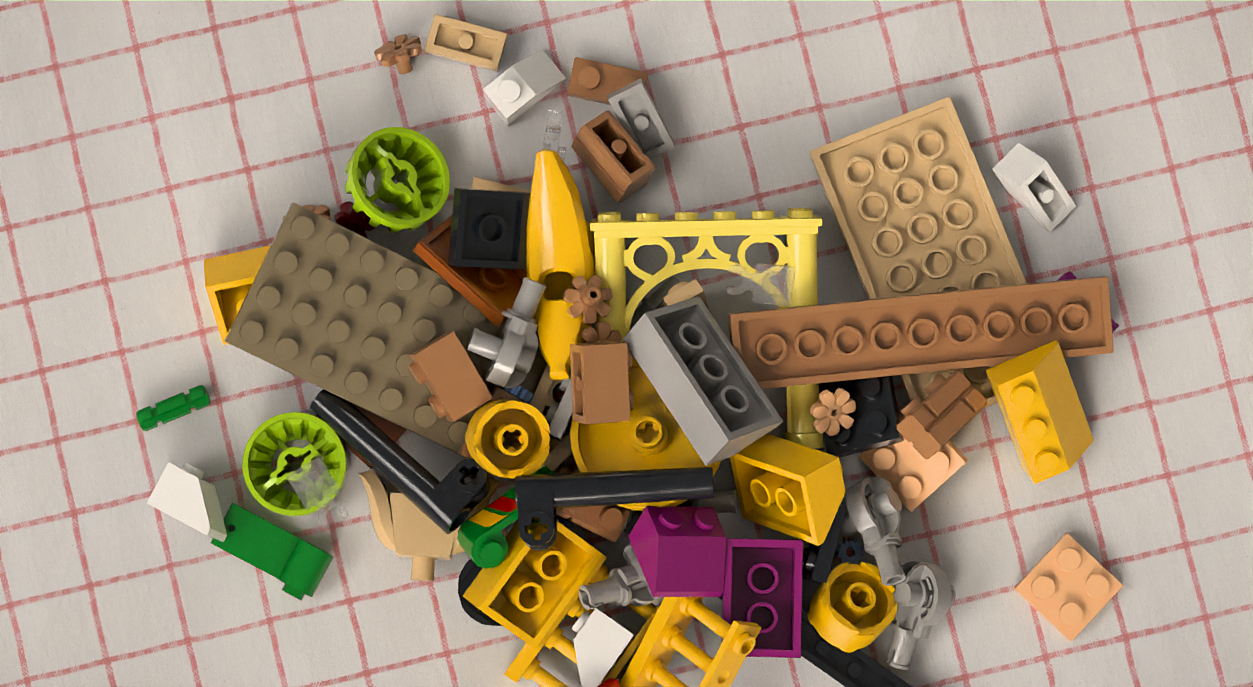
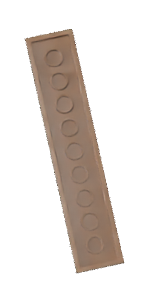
(922, 332)

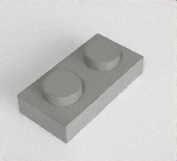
(641, 118)
(561, 415)

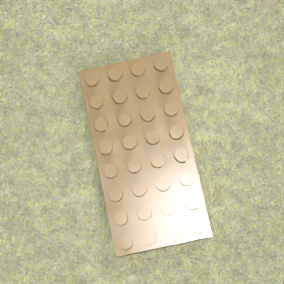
(917, 216)

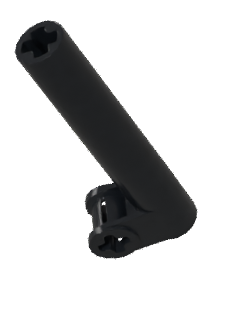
(544, 493)
(443, 502)

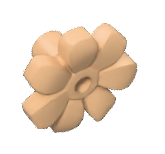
(833, 411)

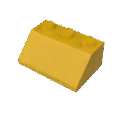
(228, 283)
(1041, 411)
(788, 487)
(532, 585)

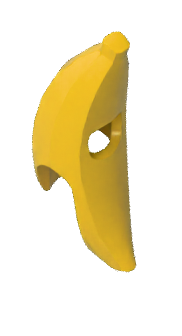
(557, 252)

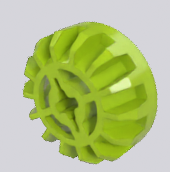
(409, 160)
(272, 435)

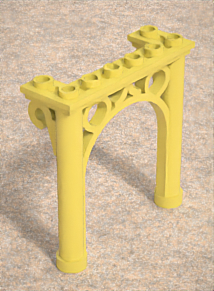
(800, 252)

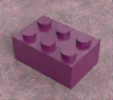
(765, 589)

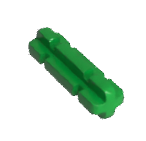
(173, 408)

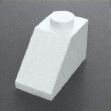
(523, 86)
(1034, 186)
(189, 500)
(597, 645)

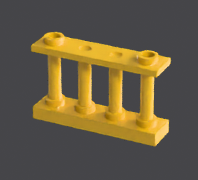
(668, 634)
(527, 665)

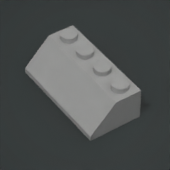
(701, 379)

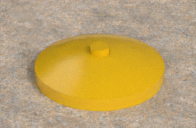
(644, 443)

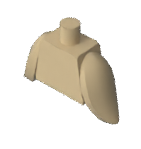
(409, 531)

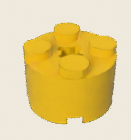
(530, 438)
(852, 606)

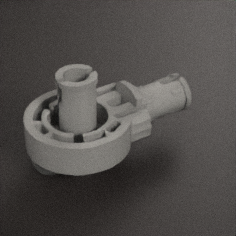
(517, 345)
(876, 515)
(622, 586)
(912, 618)

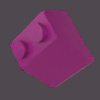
(681, 551)

